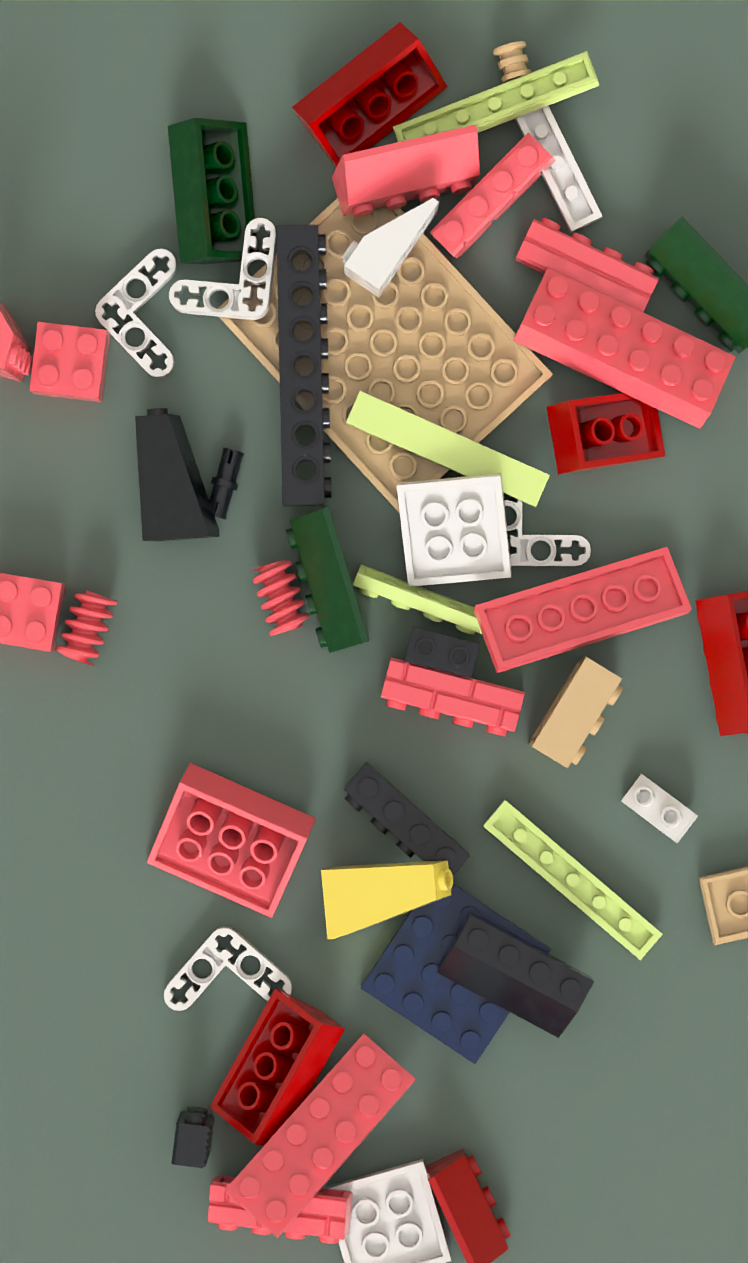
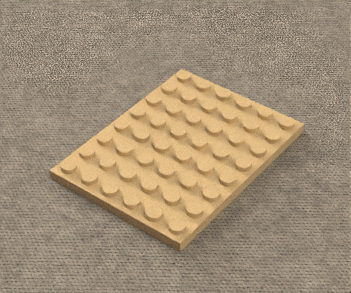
(418, 346)

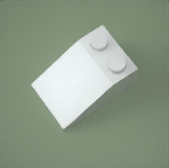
(383, 251)

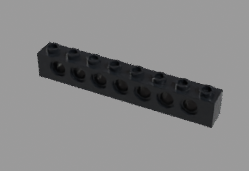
(291, 242)

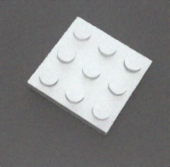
(454, 530)
(393, 1218)

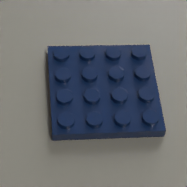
(409, 980)

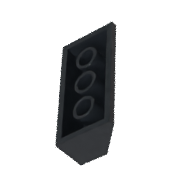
(515, 975)

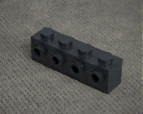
(404, 819)

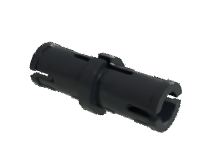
(225, 482)

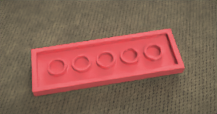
(582, 609)
(320, 1135)

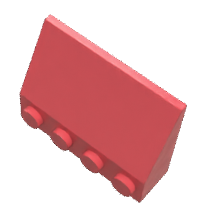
(230, 840)

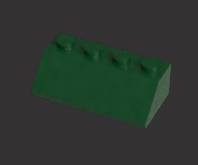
(211, 189)
(704, 281)
(328, 580)

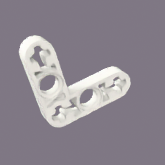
(237, 292)
(129, 306)
(524, 542)
(220, 959)

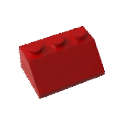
(468, 1207)

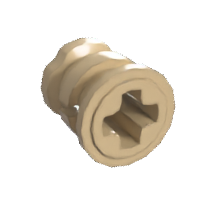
(512, 60)

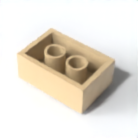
(576, 712)

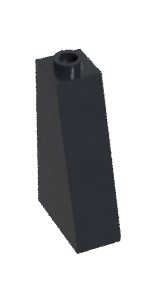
(169, 481)

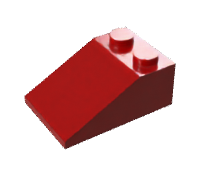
(603, 432)

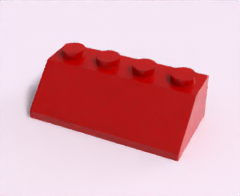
(370, 94)
(725, 646)
(276, 1066)

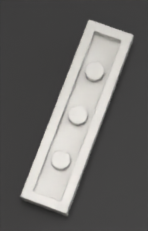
(564, 175)

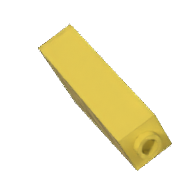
(376, 892)

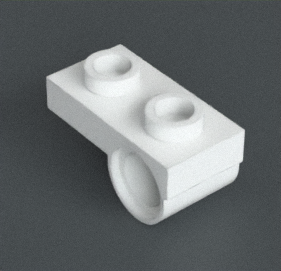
(659, 808)

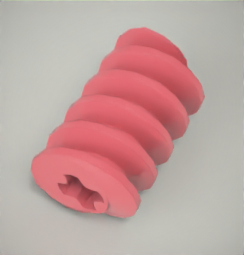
(280, 596)
(86, 626)

